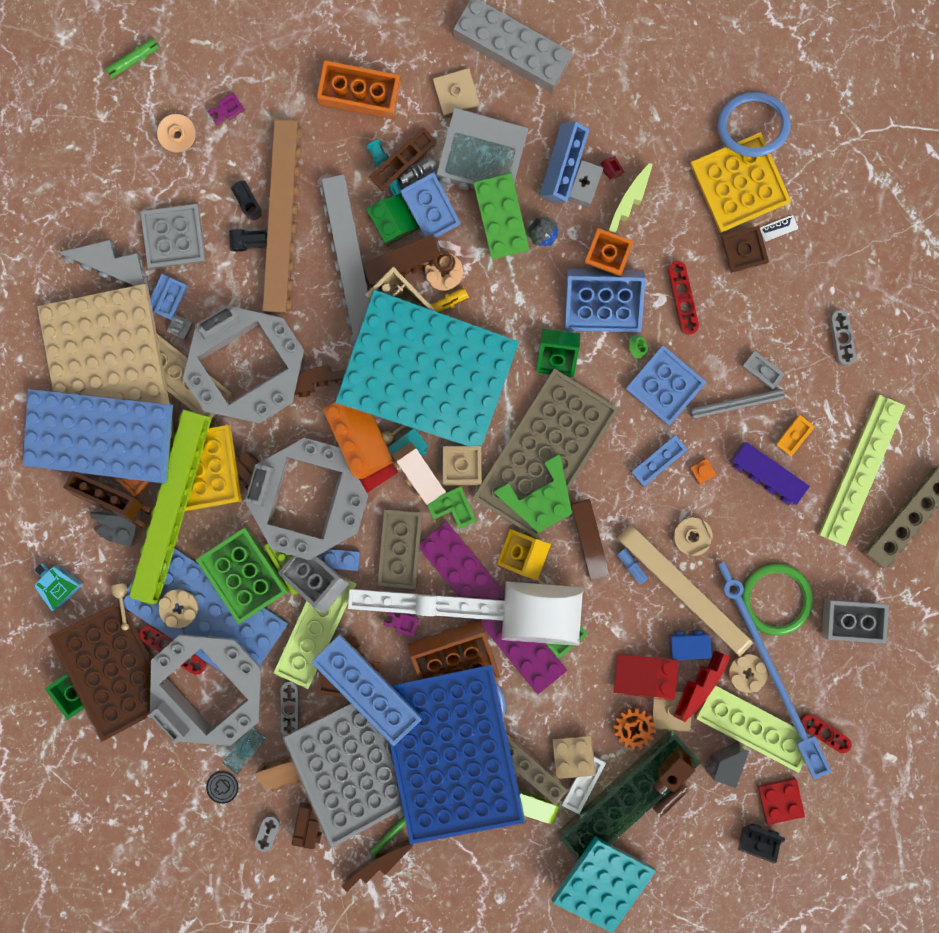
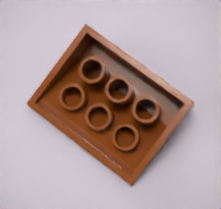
(452, 651)

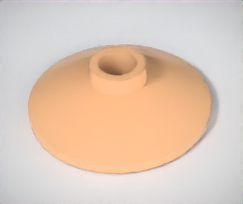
(170, 126)

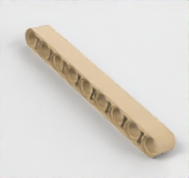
(685, 590)

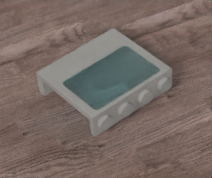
(479, 149)

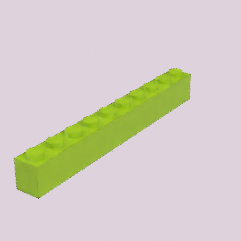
(170, 507)

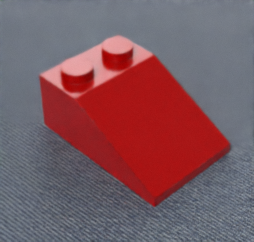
(646, 677)

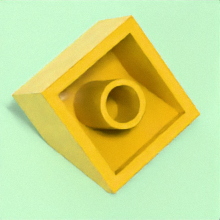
(523, 554)

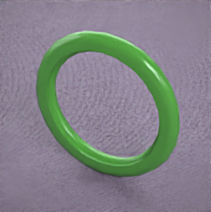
(807, 602)

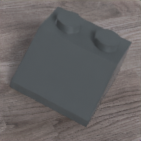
(727, 764)

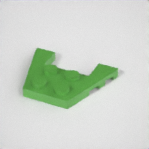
(544, 505)

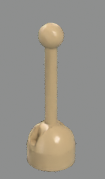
(389, 436)
(120, 592)

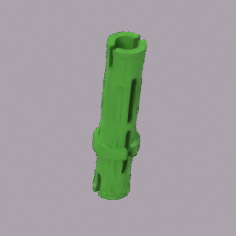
(133, 57)

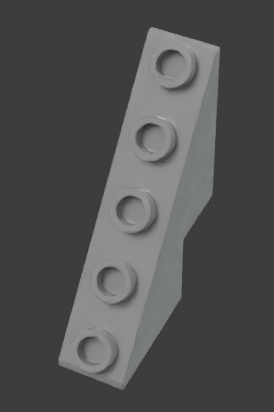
(105, 259)

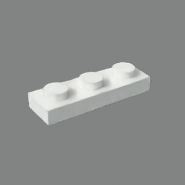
(581, 788)

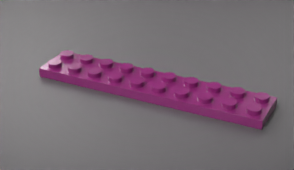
(472, 580)

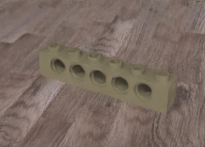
(875, 549)

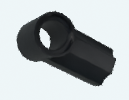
(246, 200)
(241, 240)

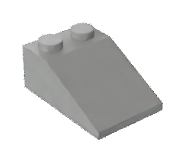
(314, 581)

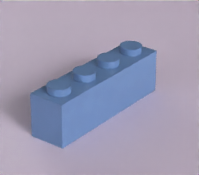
(564, 162)

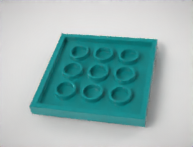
(603, 884)

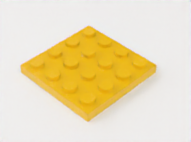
(739, 185)
(216, 474)

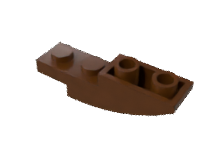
(319, 376)

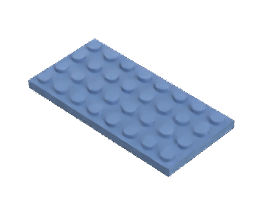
(97, 435)
(254, 634)

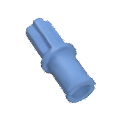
(632, 566)

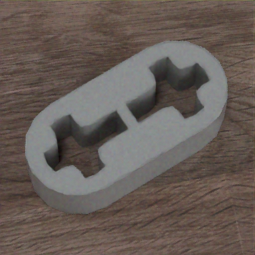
(271, 834)

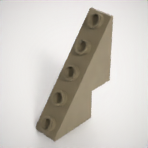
(536, 773)

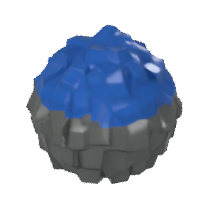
(543, 231)

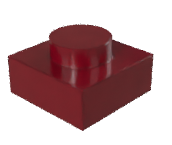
(612, 167)

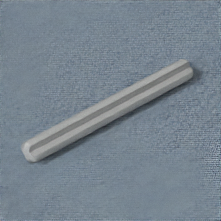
(737, 403)

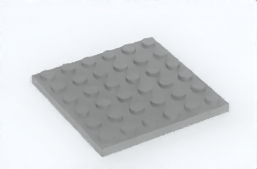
(345, 773)

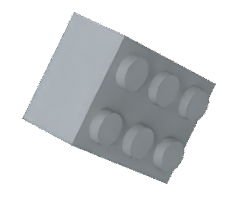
(855, 621)

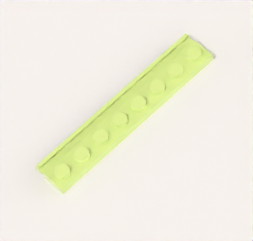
(861, 470)

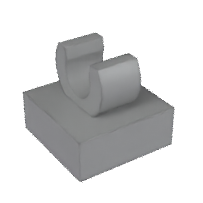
(180, 327)

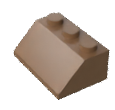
(277, 773)

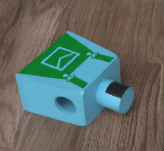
(56, 585)

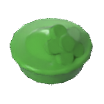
(638, 346)

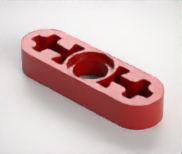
(834, 745)

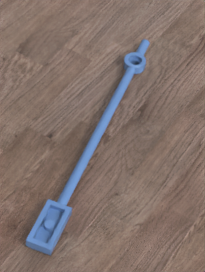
(807, 745)

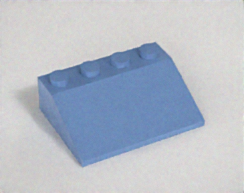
(604, 300)

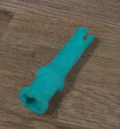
(379, 158)

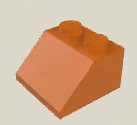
(609, 252)

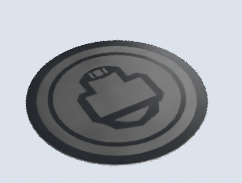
(222, 787)

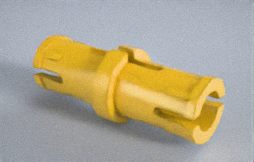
(450, 300)

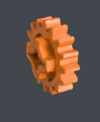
(641, 732)

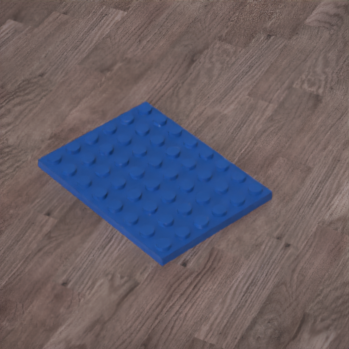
(457, 760)

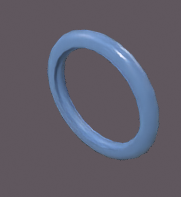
(758, 97)

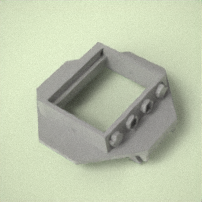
(263, 399)
(345, 508)
(178, 715)

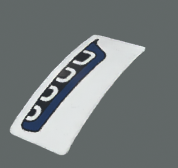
(779, 228)

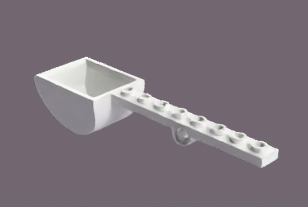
(528, 611)

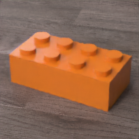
(359, 90)

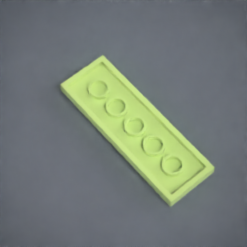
(309, 638)
(752, 727)

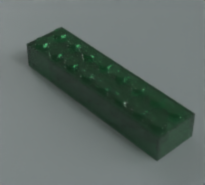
(622, 800)

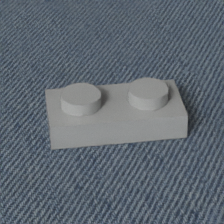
(763, 370)

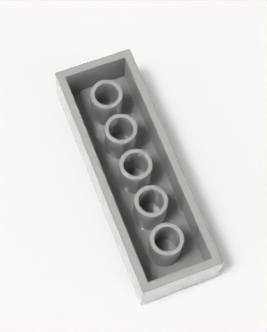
(512, 44)

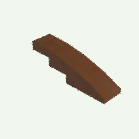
(402, 159)
(590, 539)
(382, 861)

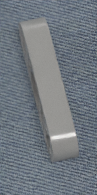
(849, 351)
(285, 694)

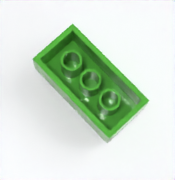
(501, 215)

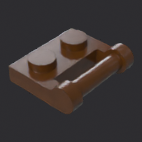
(667, 803)

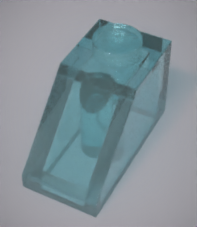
(243, 750)

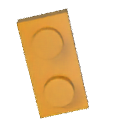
(794, 435)

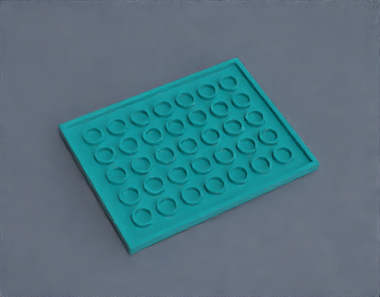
(426, 370)

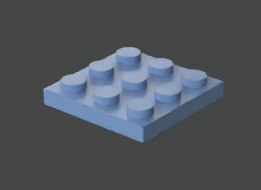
(665, 385)

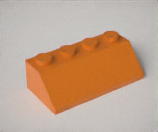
(358, 439)

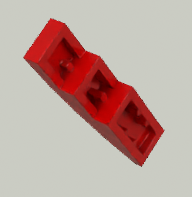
(697, 692)

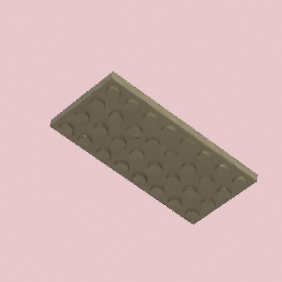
(559, 422)

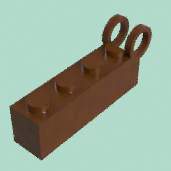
(409, 259)
(106, 498)

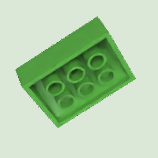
(243, 575)

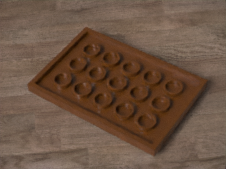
(106, 670)

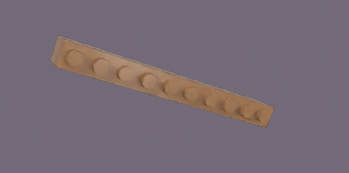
(281, 217)

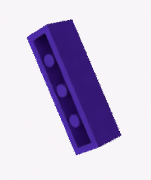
(768, 473)

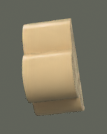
(396, 285)

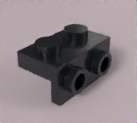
(760, 842)

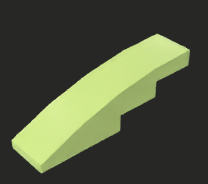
(632, 196)

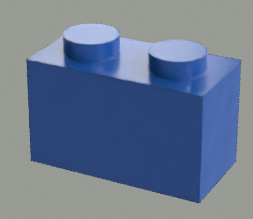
(690, 646)

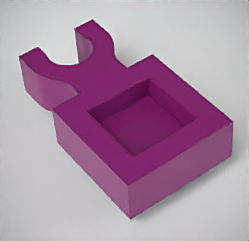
(229, 108)
(404, 624)

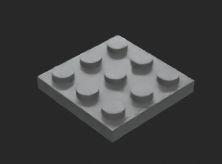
(173, 236)

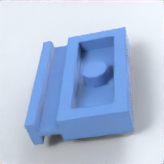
(167, 296)

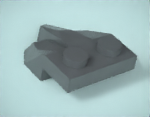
(115, 527)

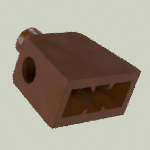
(674, 770)

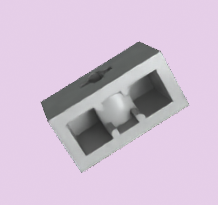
(591, 174)

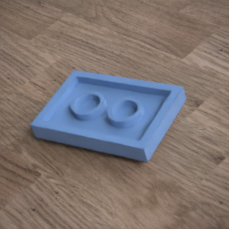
(430, 206)

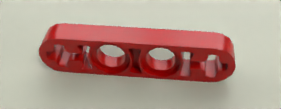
(680, 298)
(150, 641)

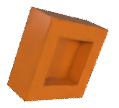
(702, 471)

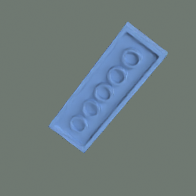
(366, 690)

